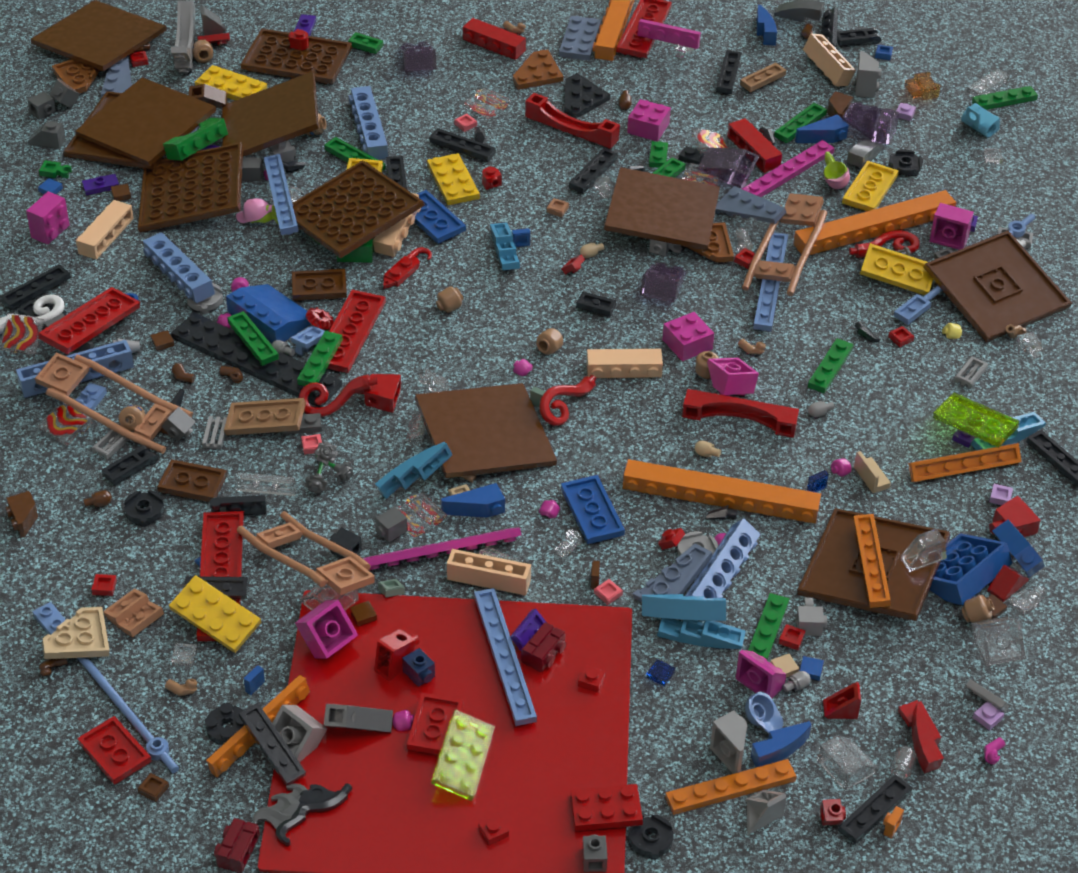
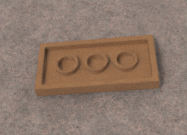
(265, 416)

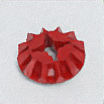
(314, 315)

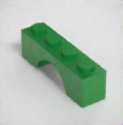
(184, 146)

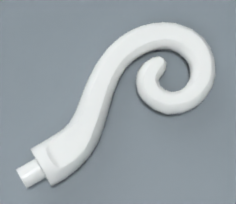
(43, 312)

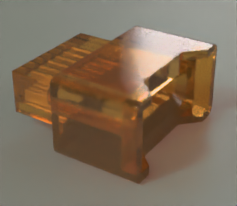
(923, 86)

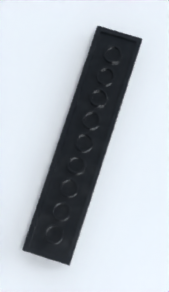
(229, 348)

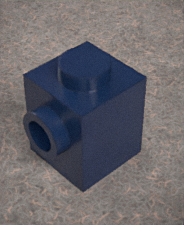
(418, 667)

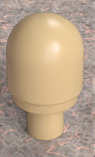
(591, 250)
(706, 449)

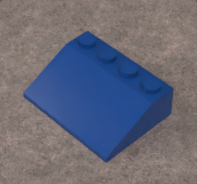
(269, 310)
(969, 567)

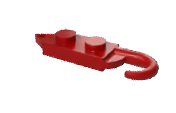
(404, 268)

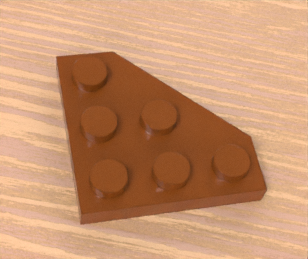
(537, 71)
(75, 74)
(719, 245)

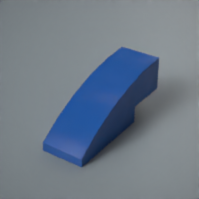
(766, 26)
(780, 744)

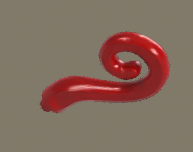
(861, 249)
(356, 385)
(585, 386)

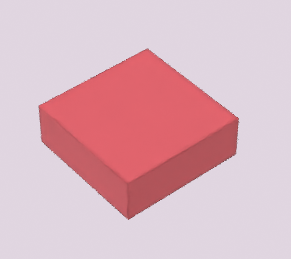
(465, 122)
(310, 443)
(608, 591)

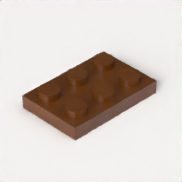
(319, 284)
(192, 480)

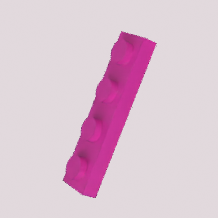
(669, 33)

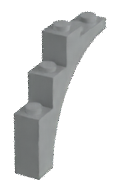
(185, 37)

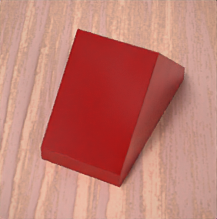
(1007, 583)
(844, 703)

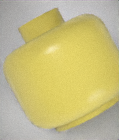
(952, 331)

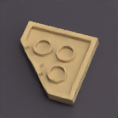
(78, 637)

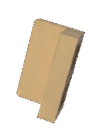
(871, 473)

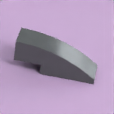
(800, 10)
(863, 152)

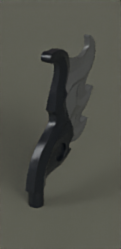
(294, 806)

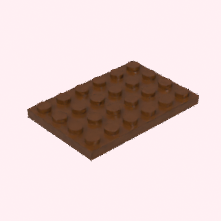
(273, 56)

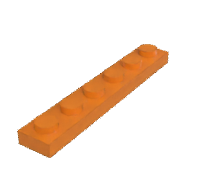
(964, 462)
(872, 561)
(243, 740)
(730, 786)

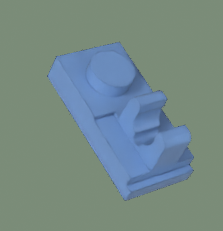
(306, 339)
(92, 395)

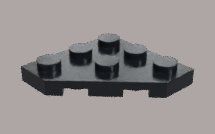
(582, 96)

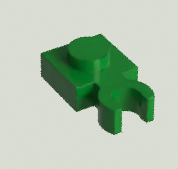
(53, 169)

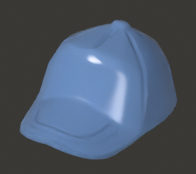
(763, 712)

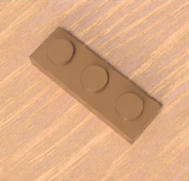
(763, 77)

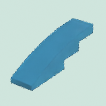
(504, 246)
(1028, 425)
(418, 466)
(684, 607)
(704, 634)

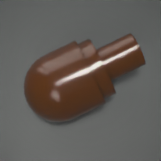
(625, 100)
(99, 499)

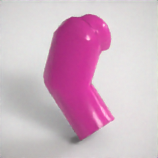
(990, 750)

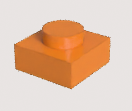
(893, 821)

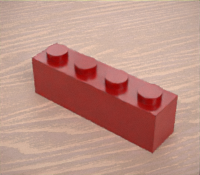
(494, 38)
(747, 137)

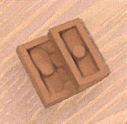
(133, 612)

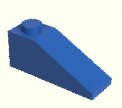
(829, 130)
(475, 503)
(1019, 548)

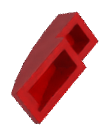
(926, 739)

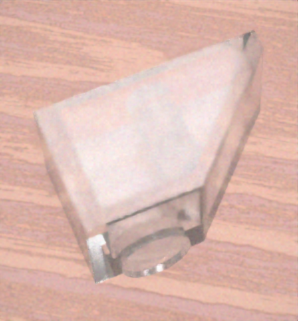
(924, 550)

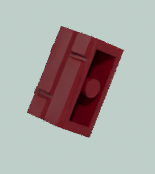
(543, 647)
(237, 845)

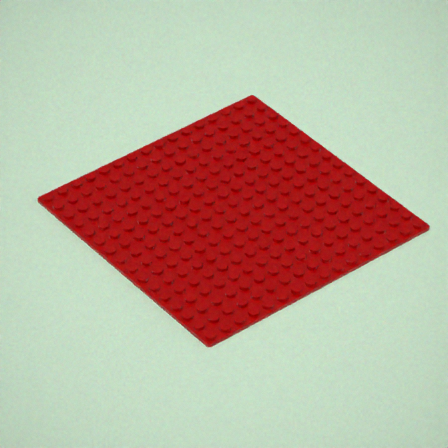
(394, 812)

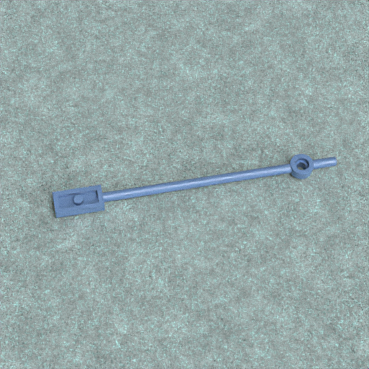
(918, 305)
(49, 619)

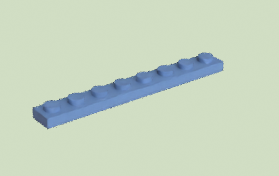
(281, 194)
(770, 288)
(505, 657)

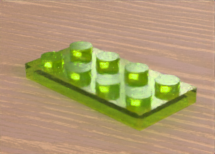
(976, 419)
(463, 755)

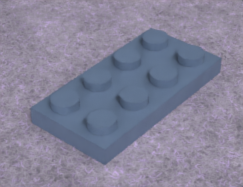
(579, 38)

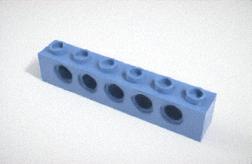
(368, 122)
(178, 267)
(112, 356)
(725, 561)

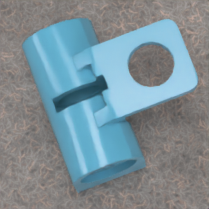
(981, 120)

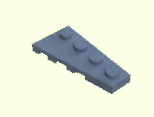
(117, 77)
(749, 205)
(679, 575)

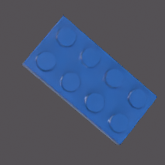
(437, 219)
(592, 509)

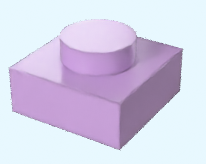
(906, 111)
(1000, 494)
(988, 715)

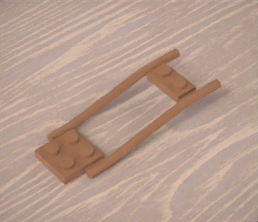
(799, 211)
(64, 374)
(340, 575)

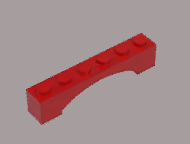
(541, 110)
(705, 404)

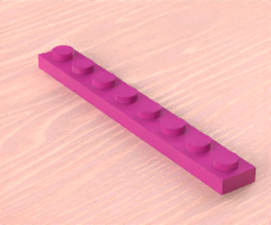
(789, 169)
(432, 550)

